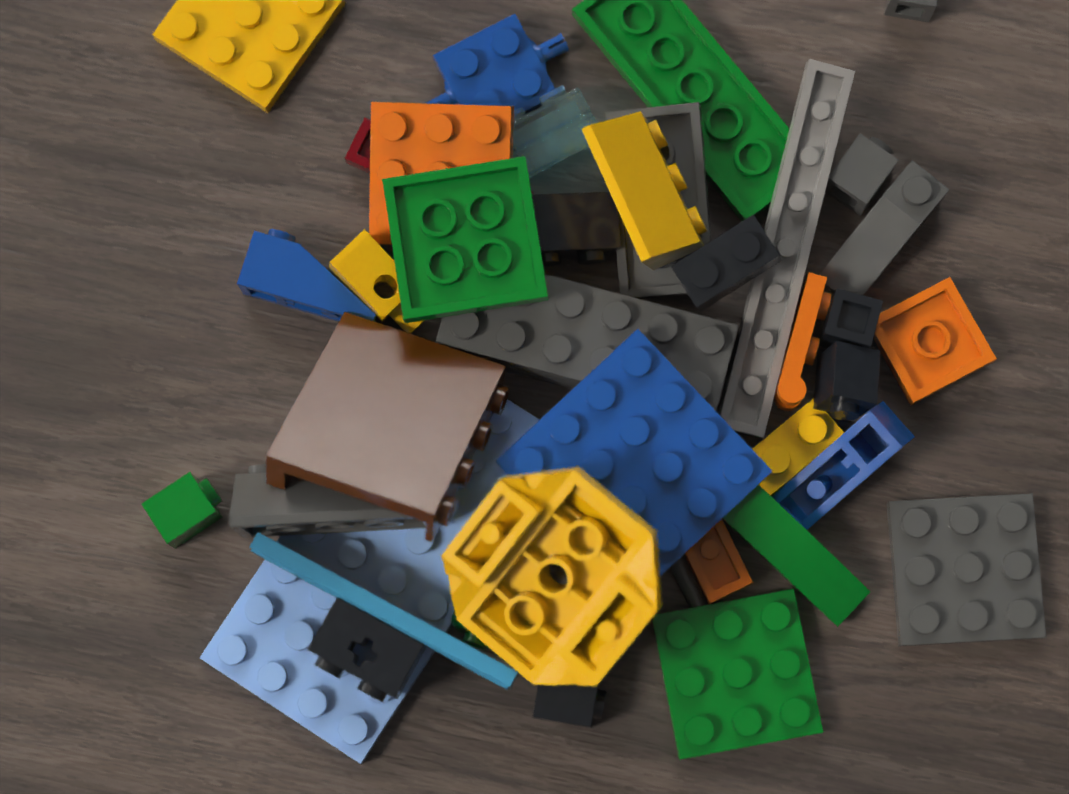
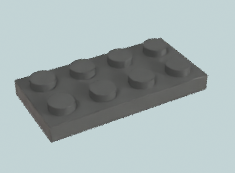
(685, 141)

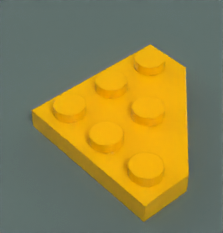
(248, 43)

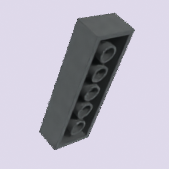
(582, 326)

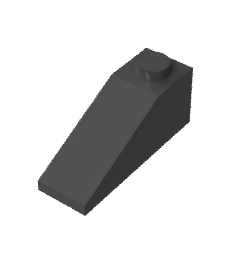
(885, 230)

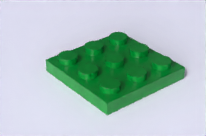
(465, 239)
(736, 674)

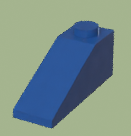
(290, 276)
(844, 465)

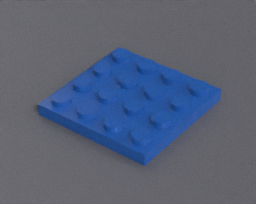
(648, 444)

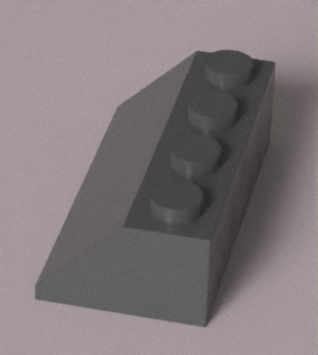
(304, 509)

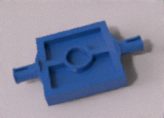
(498, 67)

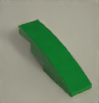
(796, 555)

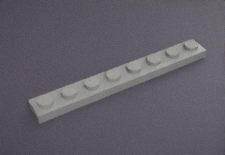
(791, 230)

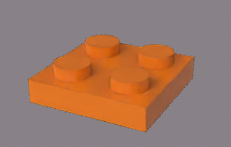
(931, 341)

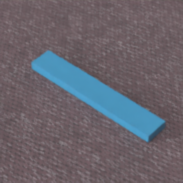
(384, 611)

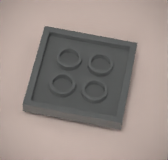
(965, 570)

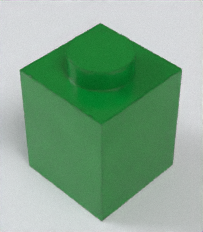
(183, 509)

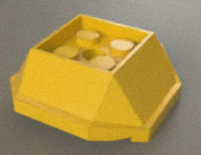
(514, 604)

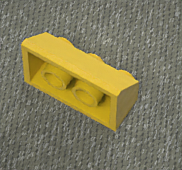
(645, 188)

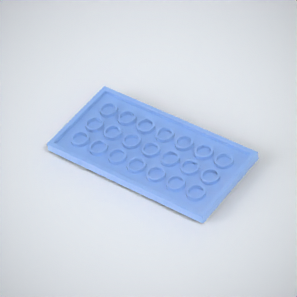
(278, 614)

